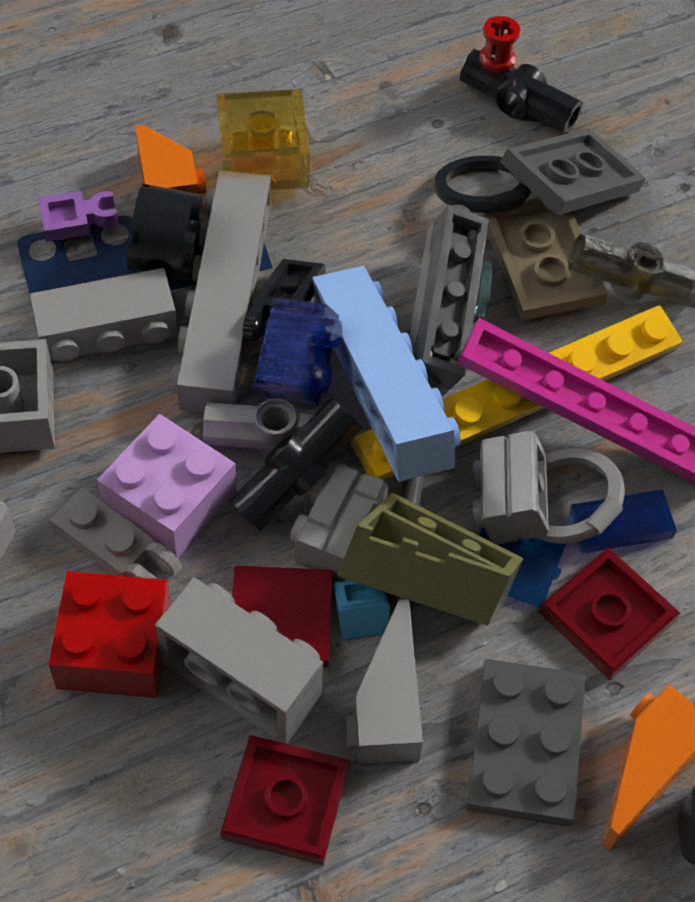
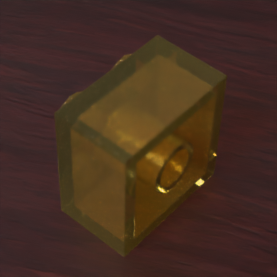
(265, 136)

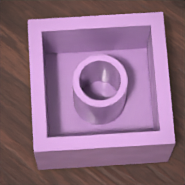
(169, 484)

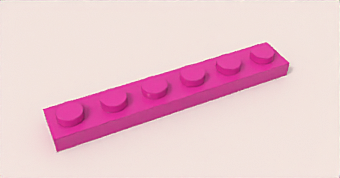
(580, 398)

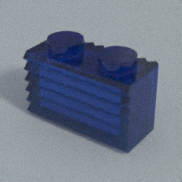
(297, 351)

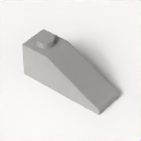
(387, 702)

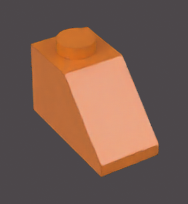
(167, 163)

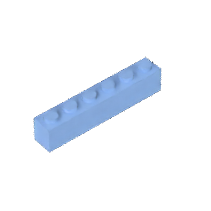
(387, 378)

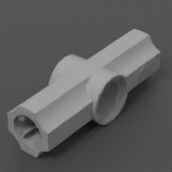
(249, 425)

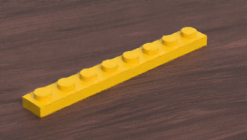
(492, 406)

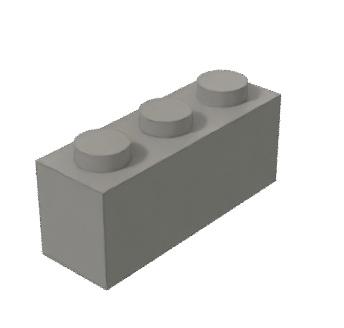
(105, 314)

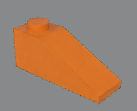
(653, 757)

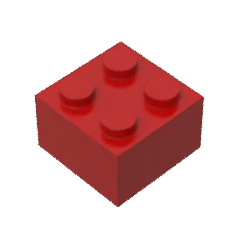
(109, 634)

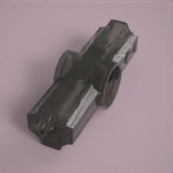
(633, 270)

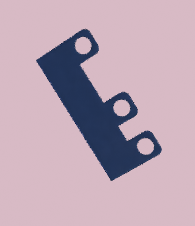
(109, 262)

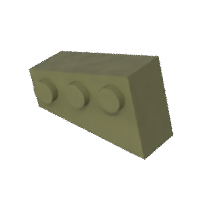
(429, 561)

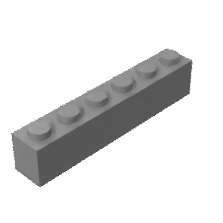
(224, 291)

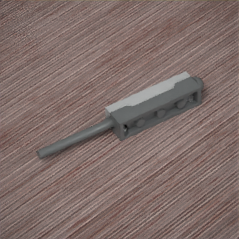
(446, 302)

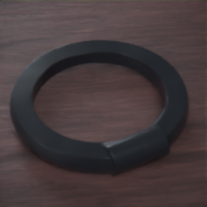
(478, 204)

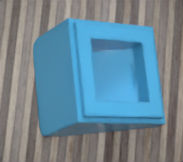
(360, 610)

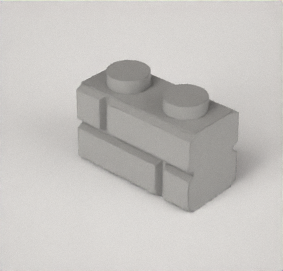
(512, 488)
(337, 509)

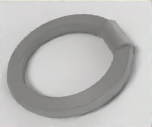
(606, 511)

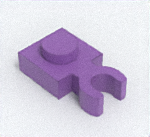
(69, 215)

